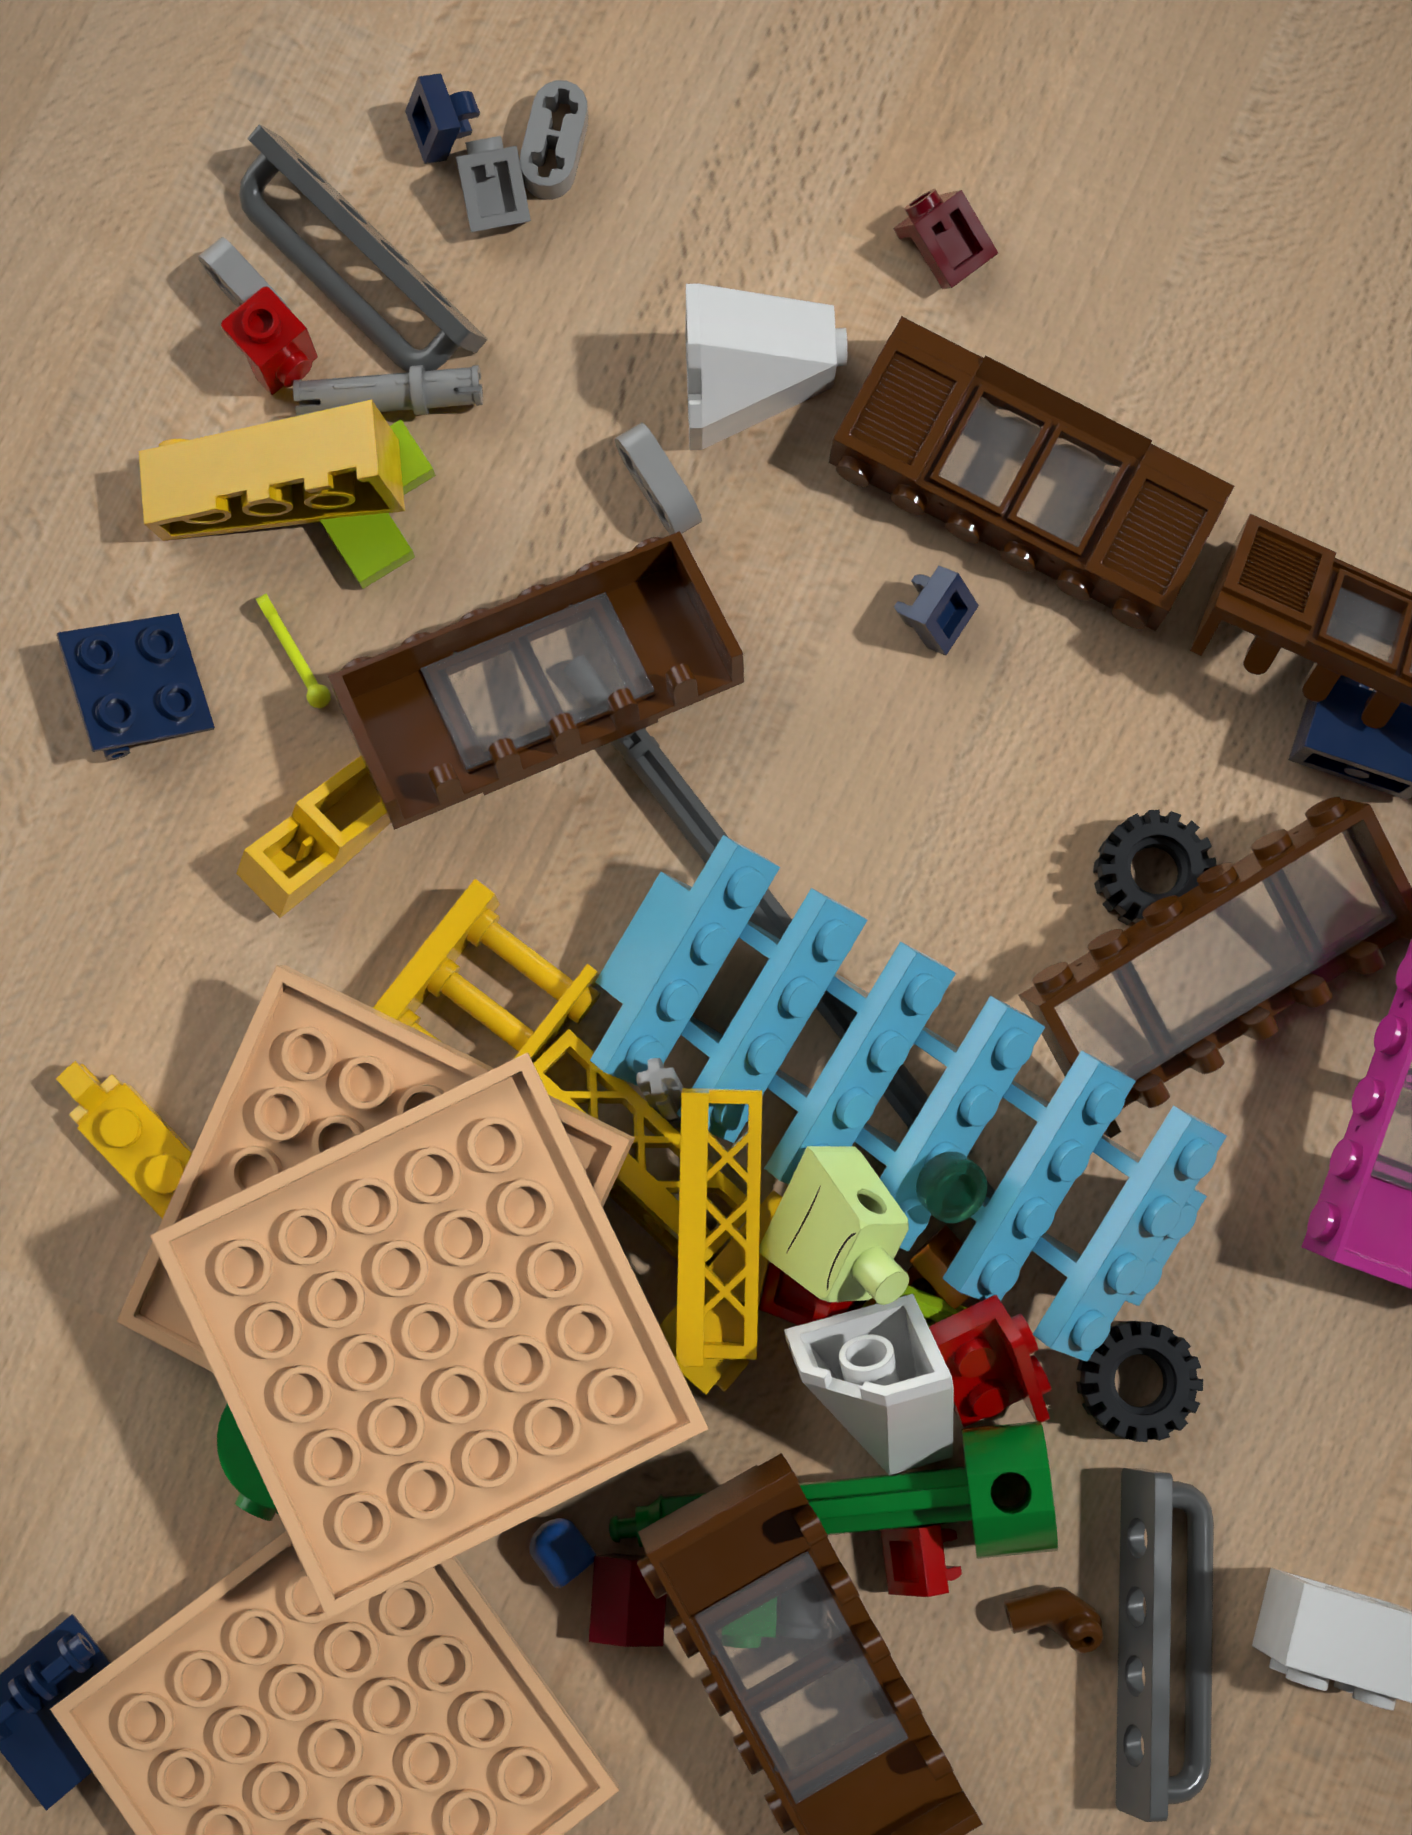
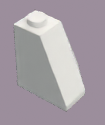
(754, 358)
(881, 1381)

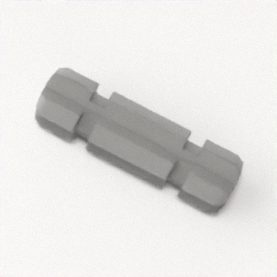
(662, 1090)

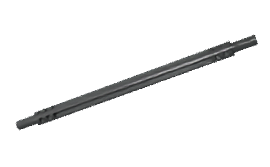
(704, 833)

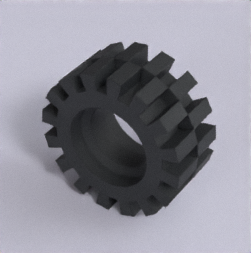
(1146, 832)
(1178, 1388)

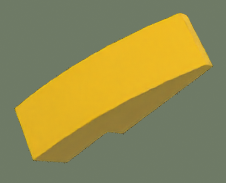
(315, 840)

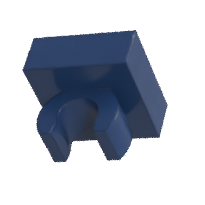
(439, 117)
(940, 609)

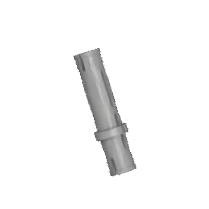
(394, 391)

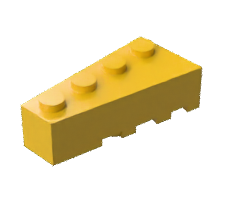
(274, 474)

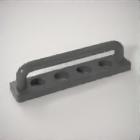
(281, 156)
(1145, 1642)

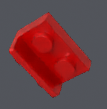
(991, 1362)

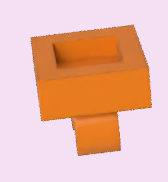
(932, 1263)

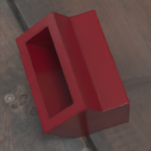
(623, 1604)

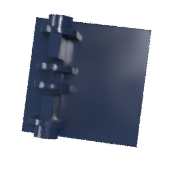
(134, 683)
(28, 1729)

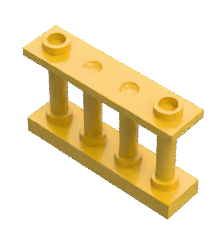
(436, 972)

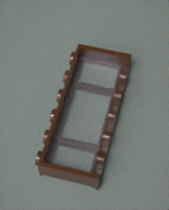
(1229, 952)

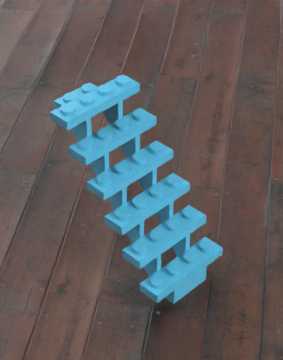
(676, 953)

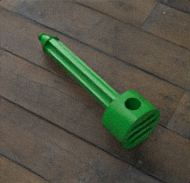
(928, 1496)

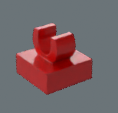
(917, 1560)

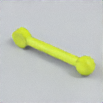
(317, 694)

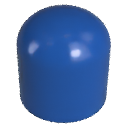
(560, 1551)

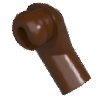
(1061, 1612)

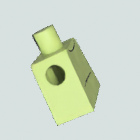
(838, 1229)

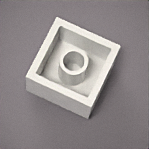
(1336, 1635)

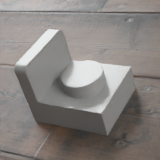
(492, 185)

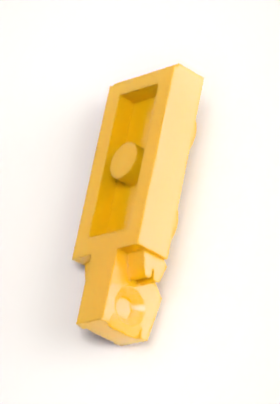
(128, 1134)

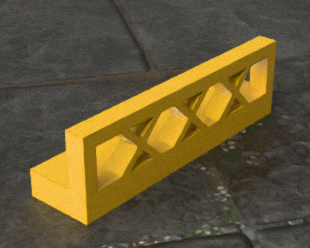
(635, 1188)
(692, 1226)

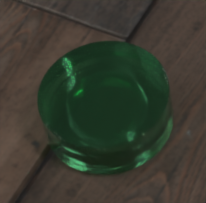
(951, 1187)

